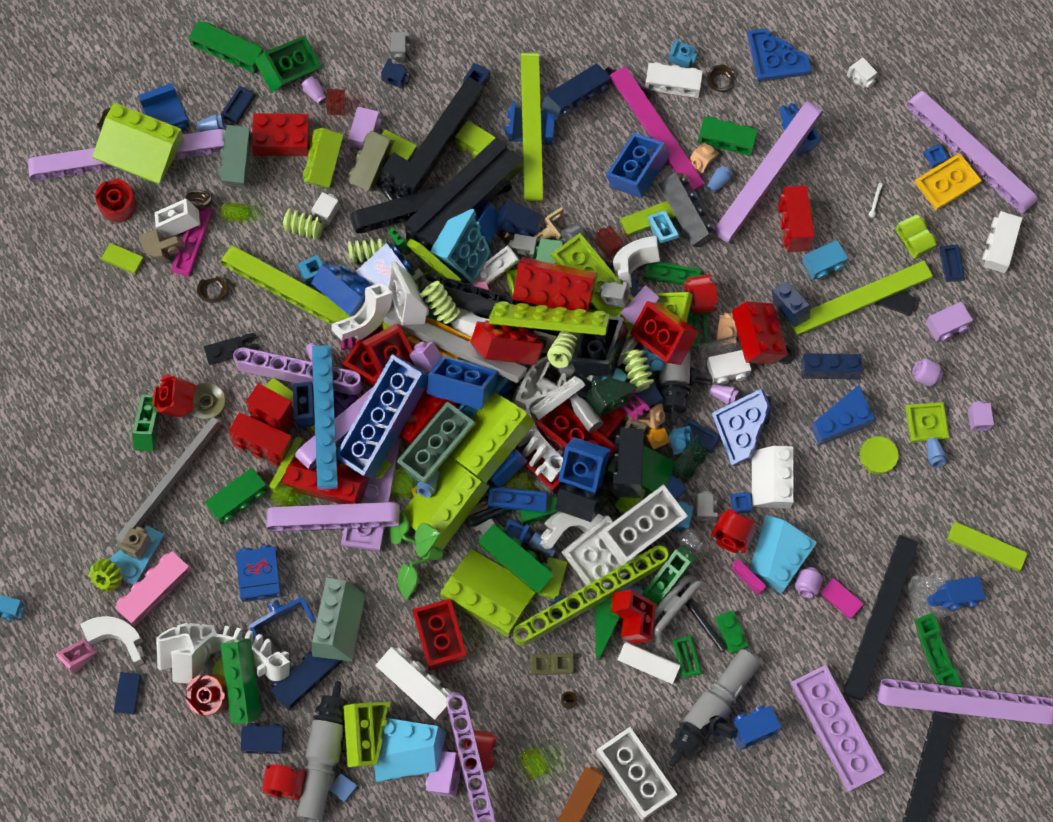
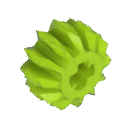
(105, 575)

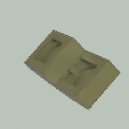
(551, 664)

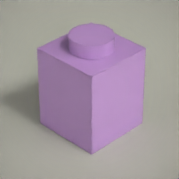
(425, 356)
(980, 416)

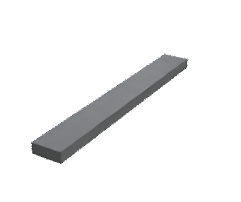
(457, 347)
(171, 477)

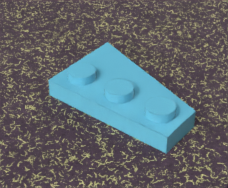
(132, 567)

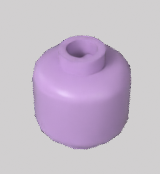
(927, 372)
(808, 582)

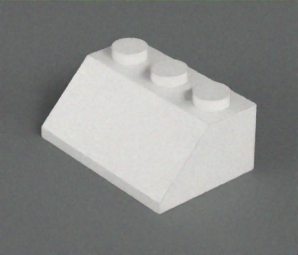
(406, 296)
(772, 477)

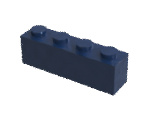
(576, 91)
(303, 679)

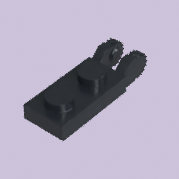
(224, 349)

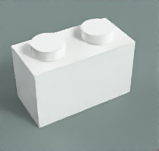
(177, 218)
(728, 367)

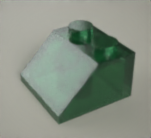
(609, 395)

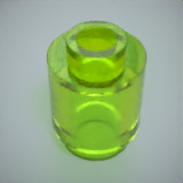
(235, 212)

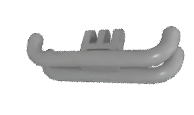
(673, 604)

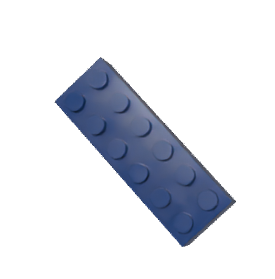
(382, 416)

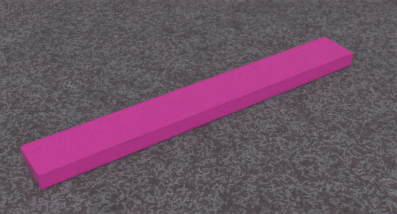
(654, 125)

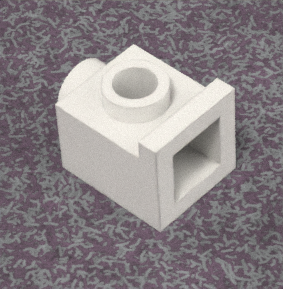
(862, 73)

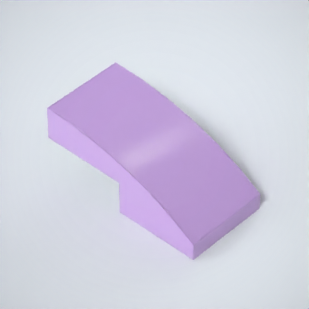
(635, 307)

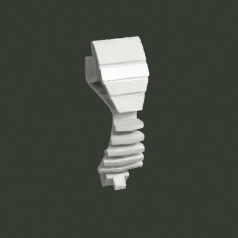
(529, 393)
(190, 646)

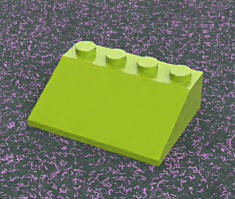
(137, 143)
(493, 437)
(451, 504)
(488, 593)

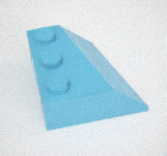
(462, 247)
(780, 553)
(409, 749)

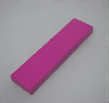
(192, 240)

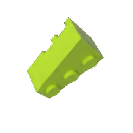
(322, 157)
(363, 732)

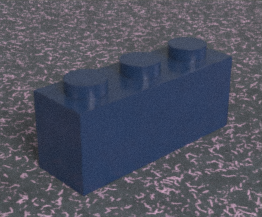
(831, 366)

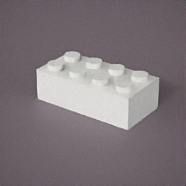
(642, 525)
(415, 682)
(636, 773)

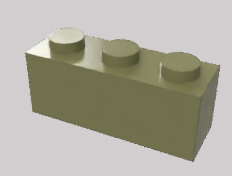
(371, 160)

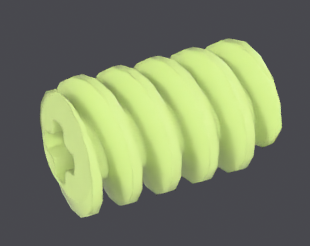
(302, 225)
(364, 251)
(443, 303)
(563, 349)
(637, 369)

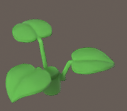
(424, 541)

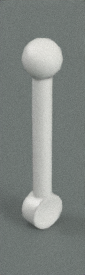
(872, 213)

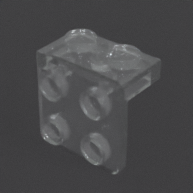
(921, 587)

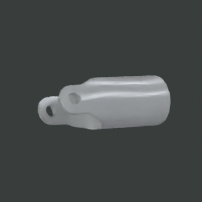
(585, 413)

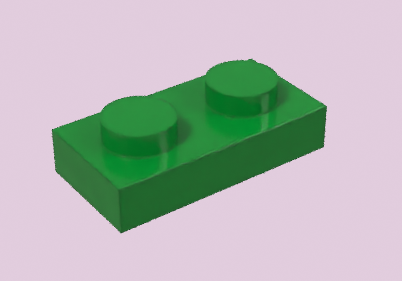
(731, 632)

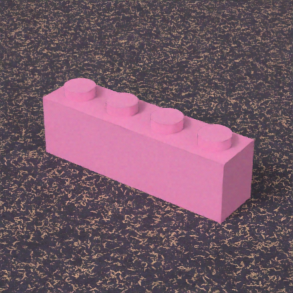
(153, 588)

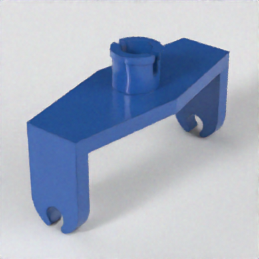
(278, 612)

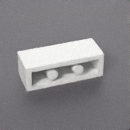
(673, 79)
(1001, 241)

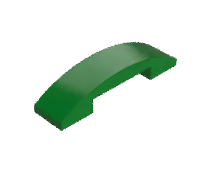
(935, 651)

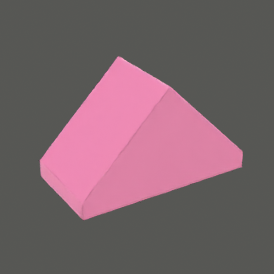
(77, 655)

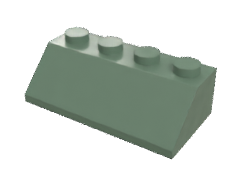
(435, 442)
(338, 621)

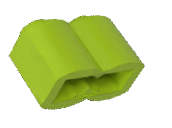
(916, 236)

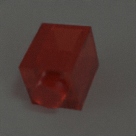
(336, 102)
(608, 241)

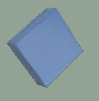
(342, 788)

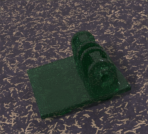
(690, 460)

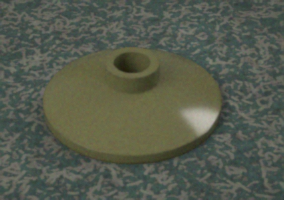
(211, 393)

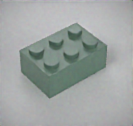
(235, 156)

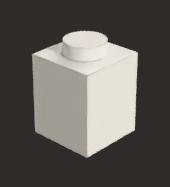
(325, 208)

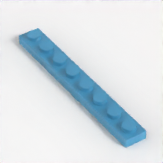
(324, 417)

